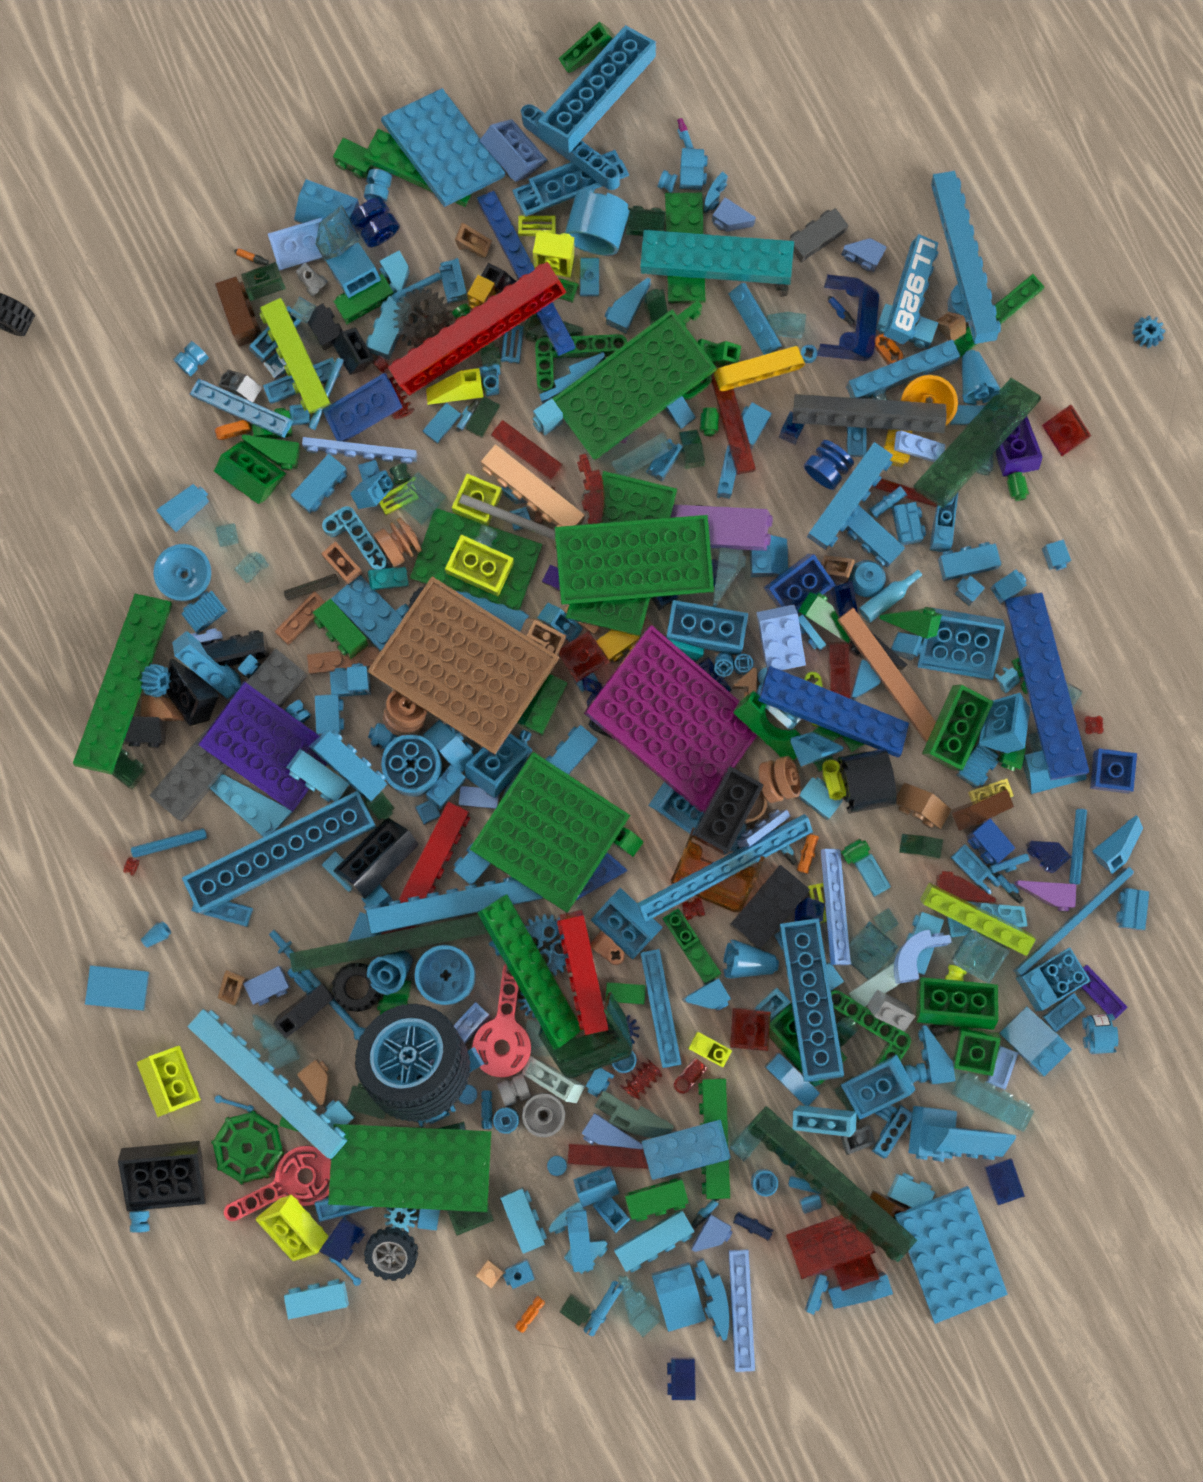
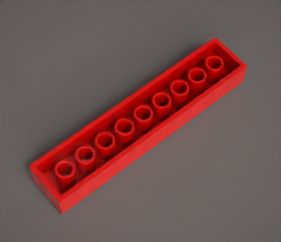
(477, 329)

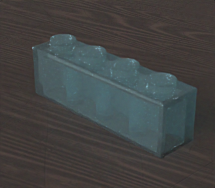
(993, 1102)

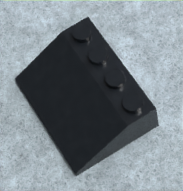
(162, 1176)

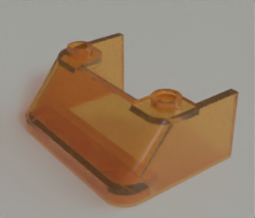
(730, 892)

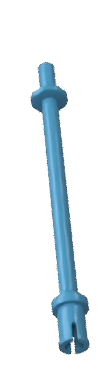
(285, 947)

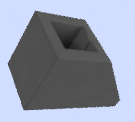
(240, 385)

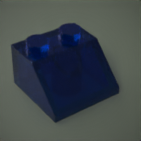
(342, 1239)

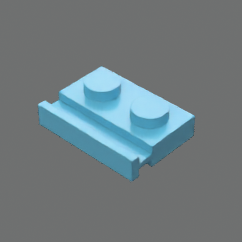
(815, 640)

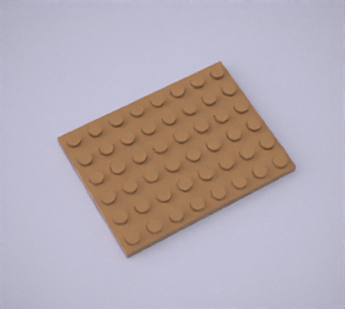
(463, 665)

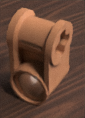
(605, 946)

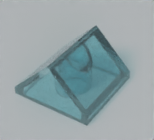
(419, 498)

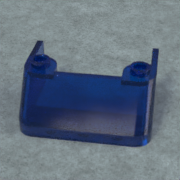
(860, 344)

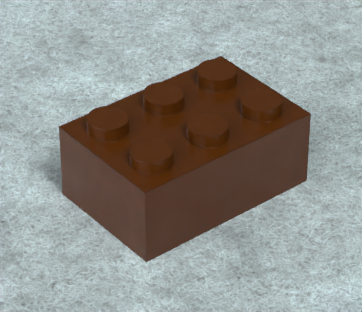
(238, 310)

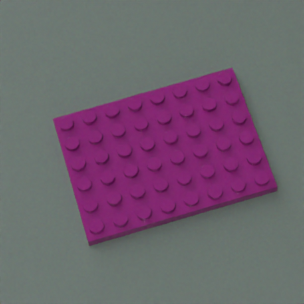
(672, 717)

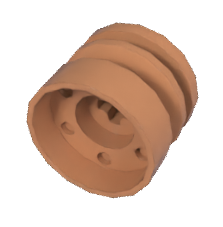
(397, 542)

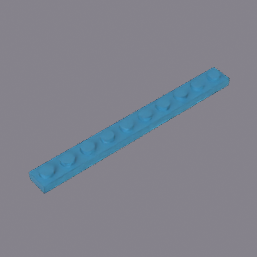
(724, 868)

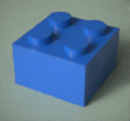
(1113, 771)
(990, 842)

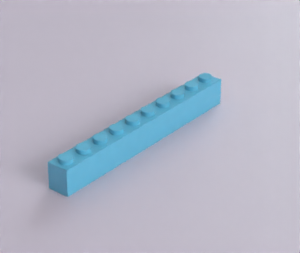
(268, 1083)

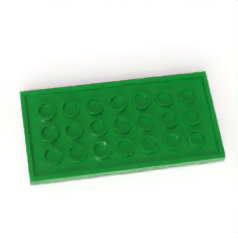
(633, 384)
(625, 501)
(634, 559)
(411, 1168)

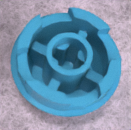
(867, 578)

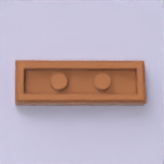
(299, 619)

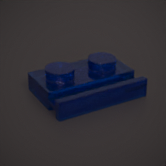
(1004, 1181)

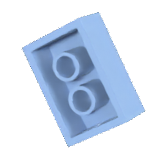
(781, 638)

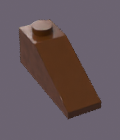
(982, 809)

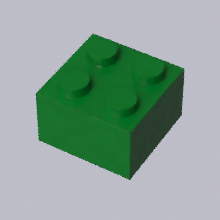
(976, 1050)

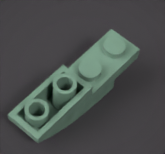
(639, 1122)

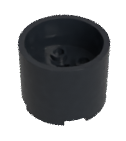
(868, 780)

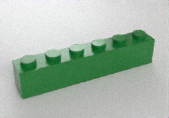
(715, 1108)

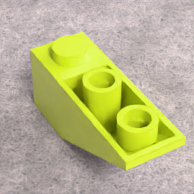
(457, 387)

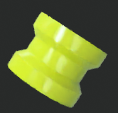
(955, 973)

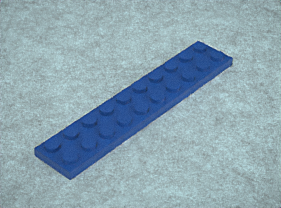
(1046, 686)

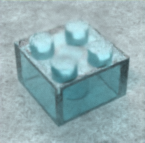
(980, 955)

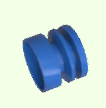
(828, 464)

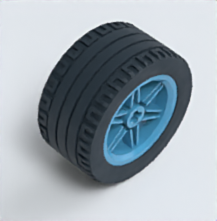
(403, 1045)

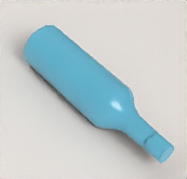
(887, 597)

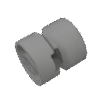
(514, 1090)

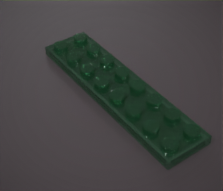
(977, 442)

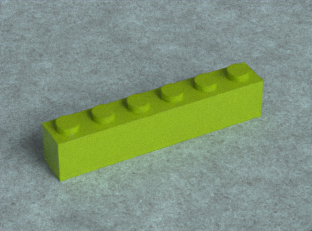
(295, 355)
(977, 919)

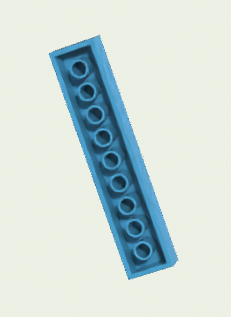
(278, 852)

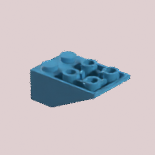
(1053, 979)

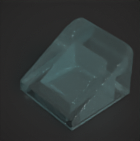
(885, 921)

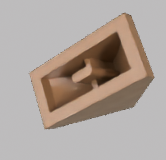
(952, 325)
(838, 567)
(231, 987)

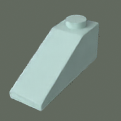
(882, 981)
(553, 1080)

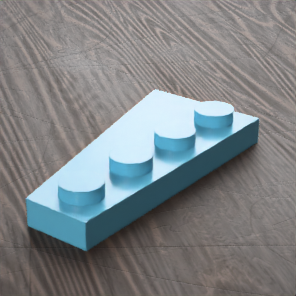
(252, 806)
(1012, 914)

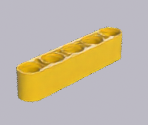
(759, 368)

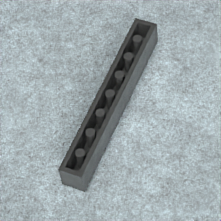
(869, 413)

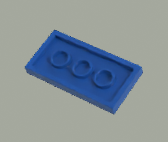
(362, 408)

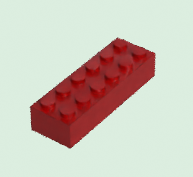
(583, 970)

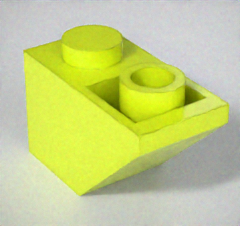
(709, 1049)

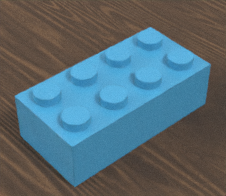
(707, 627)
(686, 1149)

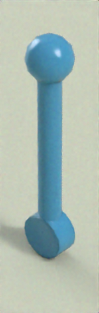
(218, 1099)
(356, 1280)

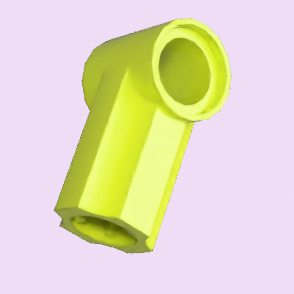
(833, 780)

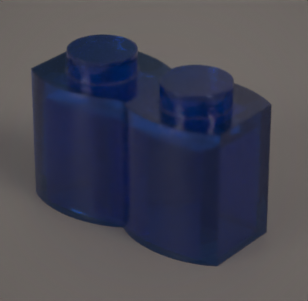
(682, 1378)

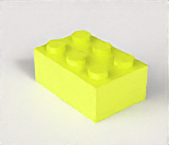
(556, 250)
(479, 565)

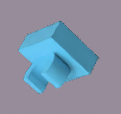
(1008, 680)

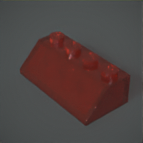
(827, 1246)

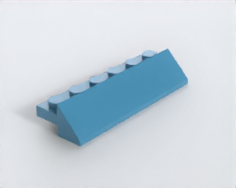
(559, 185)

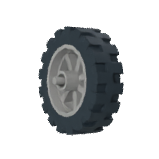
(388, 1270)

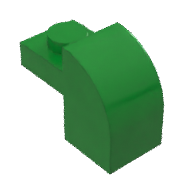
(721, 353)

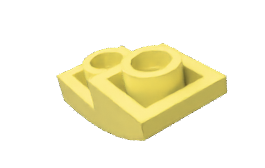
(990, 789)

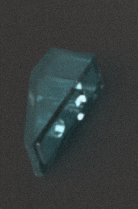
(728, 568)

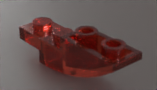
(594, 500)

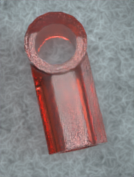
(690, 1075)

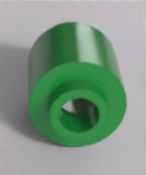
(709, 421)
(1017, 486)
(855, 851)

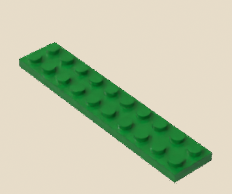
(122, 684)

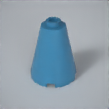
(977, 379)
(747, 961)
(389, 972)

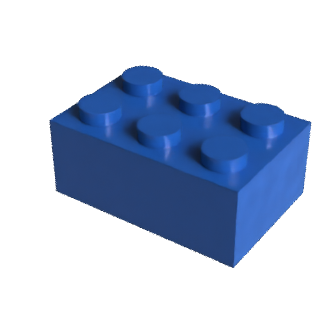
(798, 581)

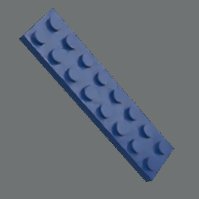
(833, 711)

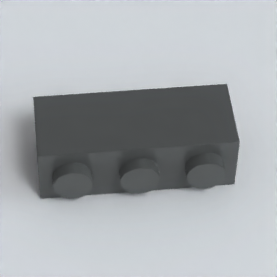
(818, 234)

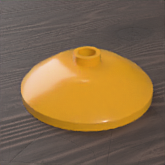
(933, 387)

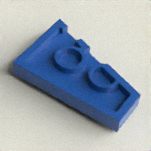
(604, 873)

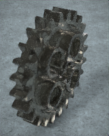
(433, 307)

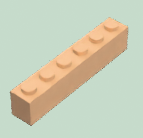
(530, 488)

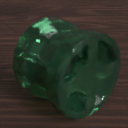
(400, 474)

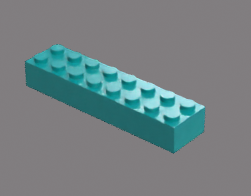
(717, 257)

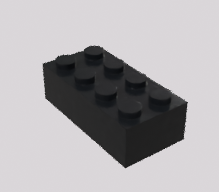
(727, 810)
(769, 907)

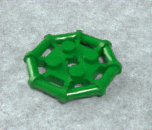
(236, 1149)

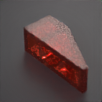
(962, 888)

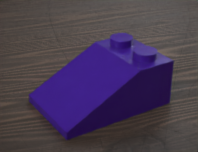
(1019, 451)

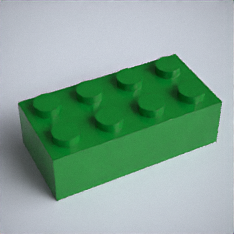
(957, 727)
(957, 1003)

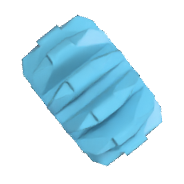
(394, 1213)

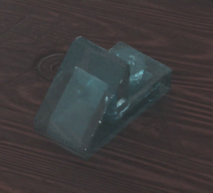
(744, 1144)

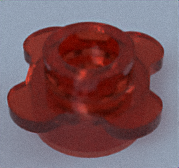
(1098, 721)

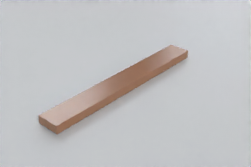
(887, 673)

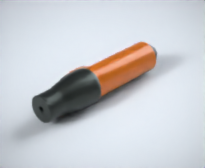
(252, 257)

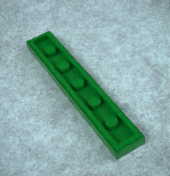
(1005, 309)

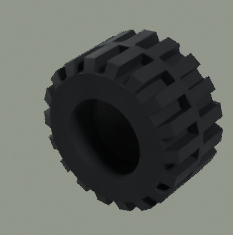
(14, 316)
(340, 993)

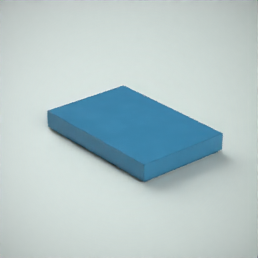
(117, 988)

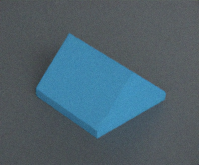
(813, 748)
(596, 1186)

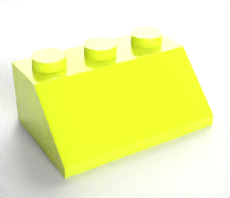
(168, 1081)
(292, 1228)

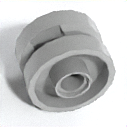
(543, 1126)

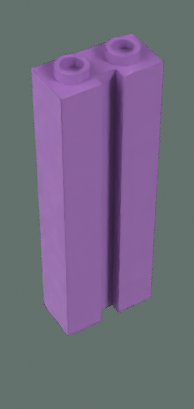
(732, 526)

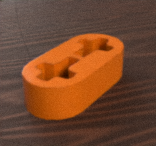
(884, 352)
(232, 430)

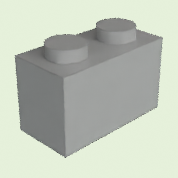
(891, 1010)

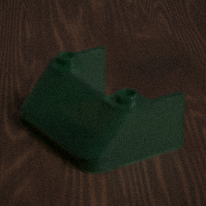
(596, 1049)

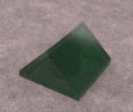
(263, 281)

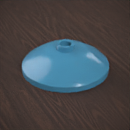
(171, 566)

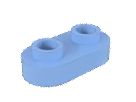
(210, 635)

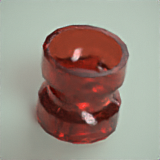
(698, 909)

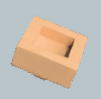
(489, 1273)

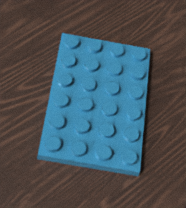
(443, 147)
(952, 1255)

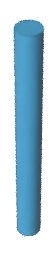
(328, 388)

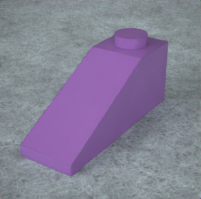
(1053, 894)

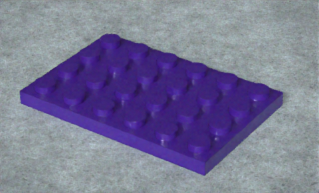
(259, 744)

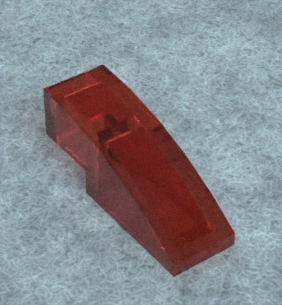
(839, 668)

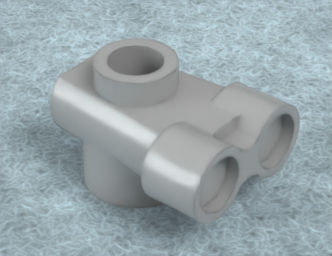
(314, 282)

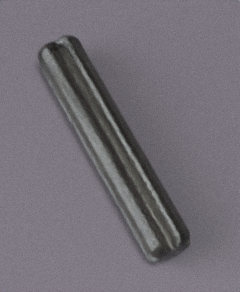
(310, 587)

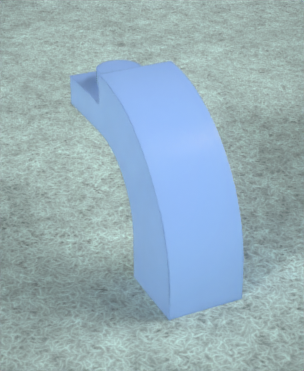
(906, 959)

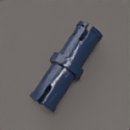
(753, 1226)

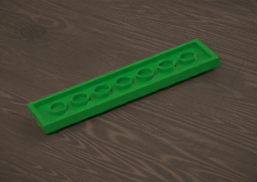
(530, 971)

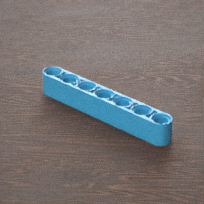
(581, 156)

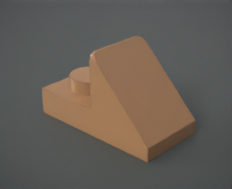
(472, 240)
(747, 682)

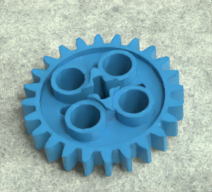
(536, 930)

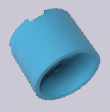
(597, 222)
(411, 781)
(434, 963)

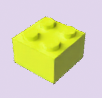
(481, 491)

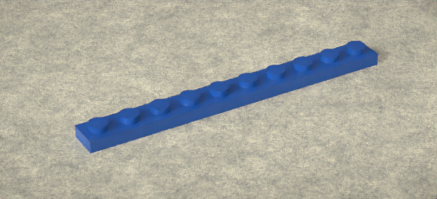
(522, 265)

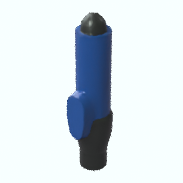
(841, 312)

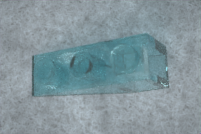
(281, 1050)
(639, 1313)

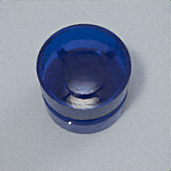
(374, 222)

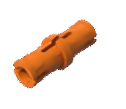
(807, 853)

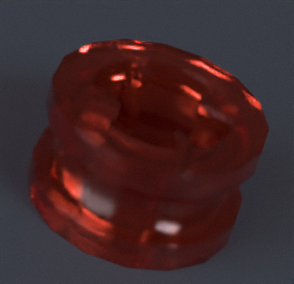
(381, 364)
(131, 866)

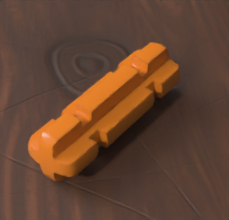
(529, 1314)

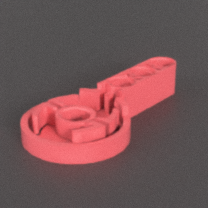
(504, 1028)
(288, 1182)

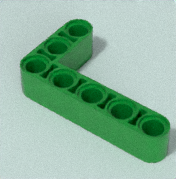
(590, 351)
(874, 1027)

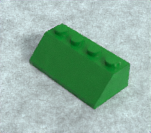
(785, 1037)

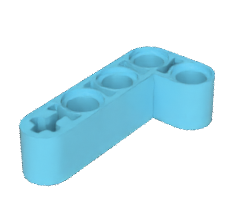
(360, 541)

